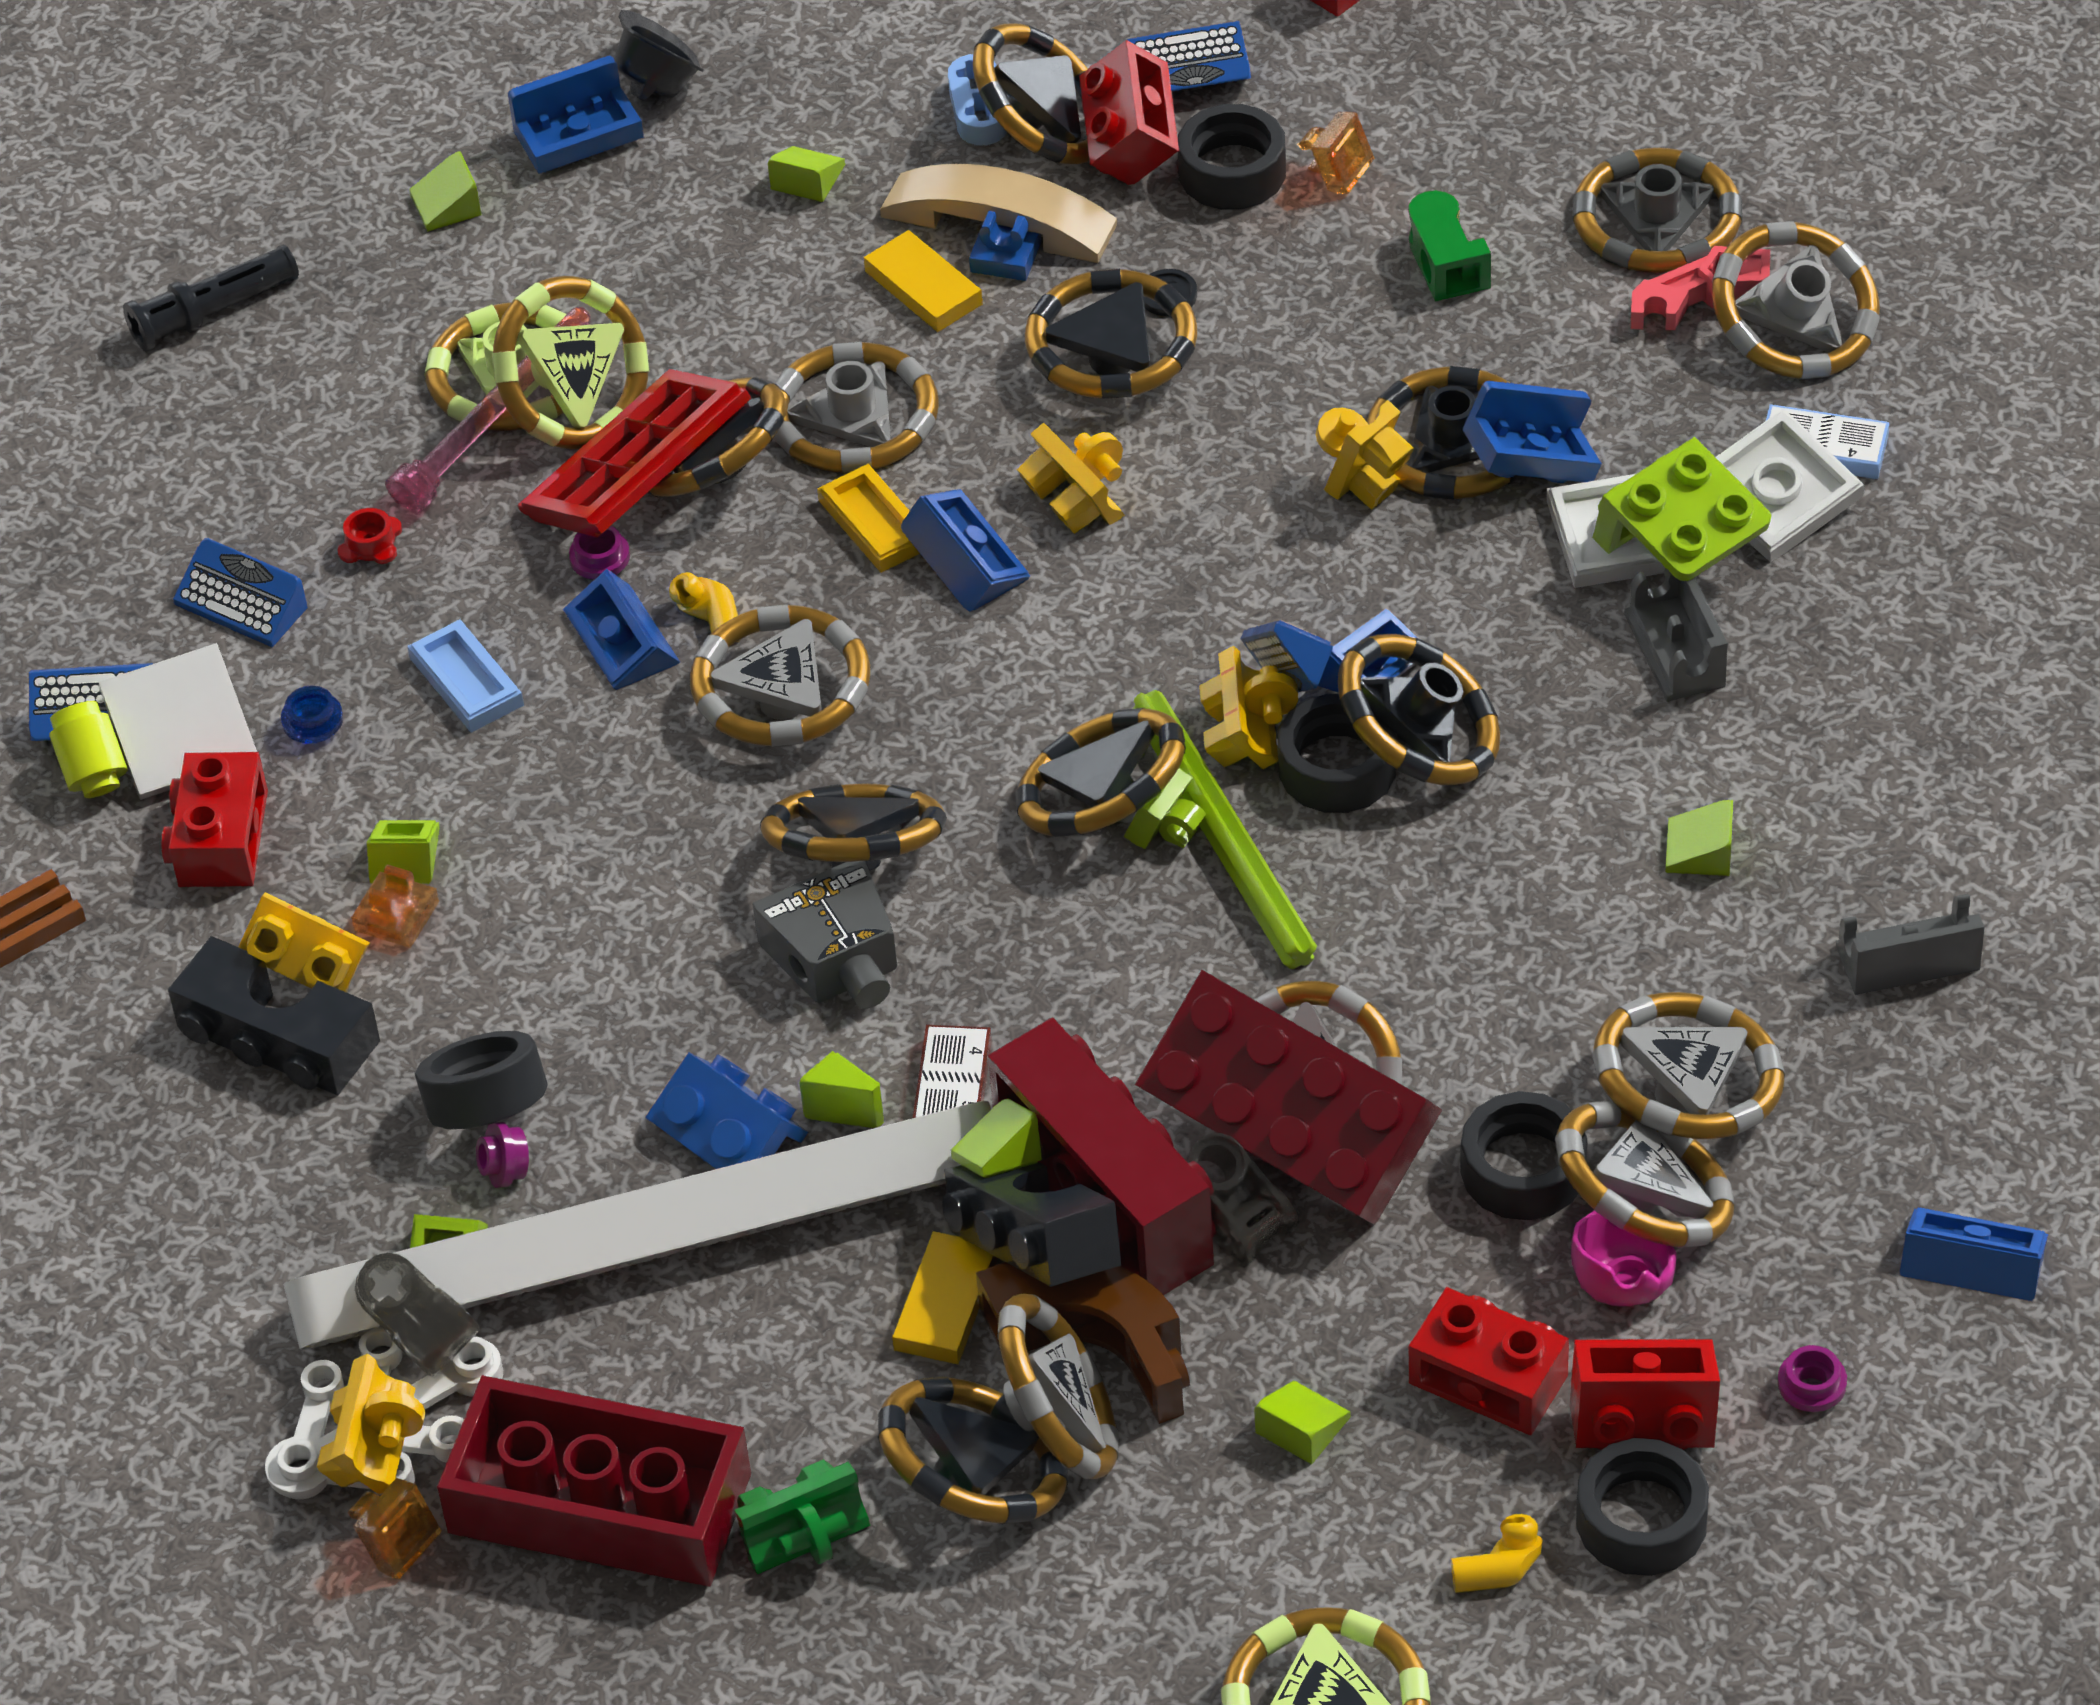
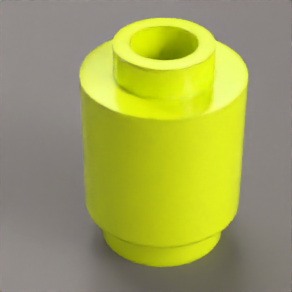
(87, 749)

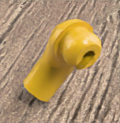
(703, 599)
(1505, 1563)

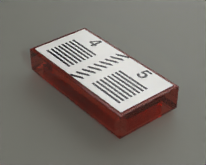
(952, 1068)

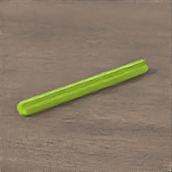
(1238, 851)

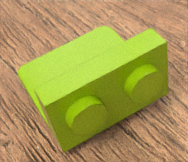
(1682, 511)

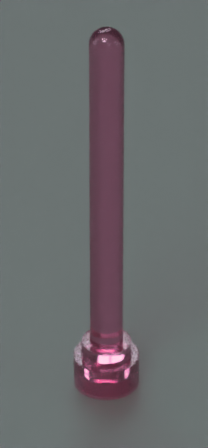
(416, 483)

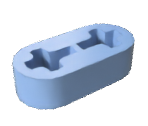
(967, 101)

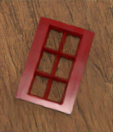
(634, 452)

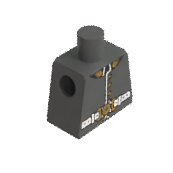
(831, 934)

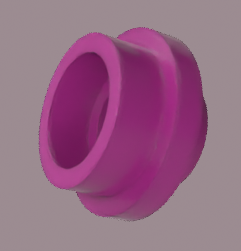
(593, 555)
(502, 1154)
(1815, 1363)

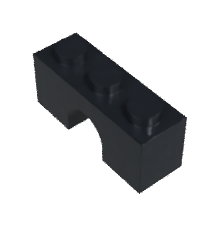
(313, 1041)
(1027, 1226)

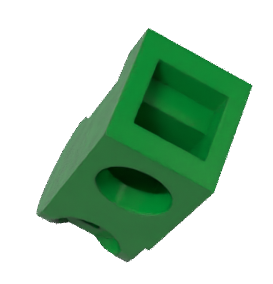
(1441, 249)

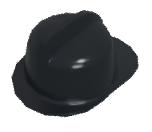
(653, 57)

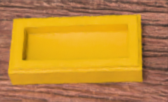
(923, 280)
(869, 516)
(942, 1300)

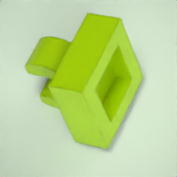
(1168, 814)

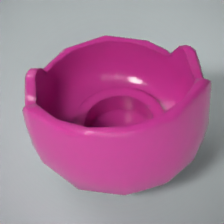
(1604, 1250)

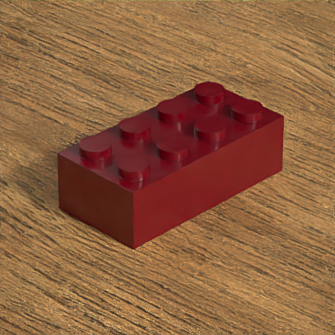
(1289, 1097)
(1104, 1142)
(595, 1480)

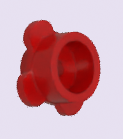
(369, 536)

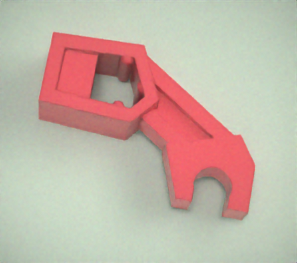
(1687, 285)

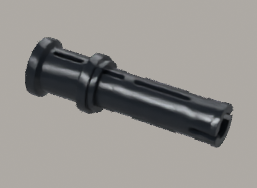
(187, 305)

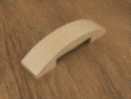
(1067, 220)

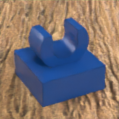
(1004, 249)

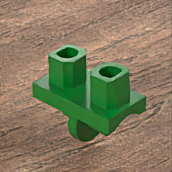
(802, 1516)

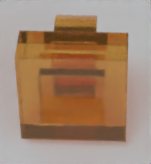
(1339, 151)
(395, 907)
(395, 1526)

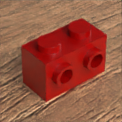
(1128, 113)
(216, 819)
(1488, 1360)
(1644, 1392)

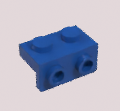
(573, 115)
(1532, 432)
(721, 1117)

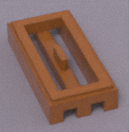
(30, 903)

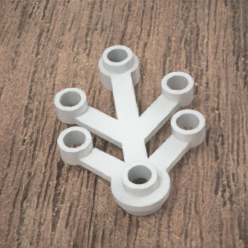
(309, 1435)

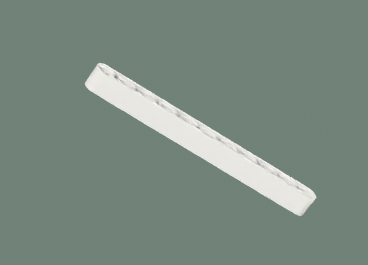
(649, 1222)

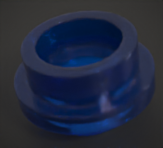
(314, 703)

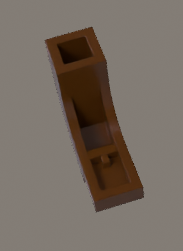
(1110, 1311)

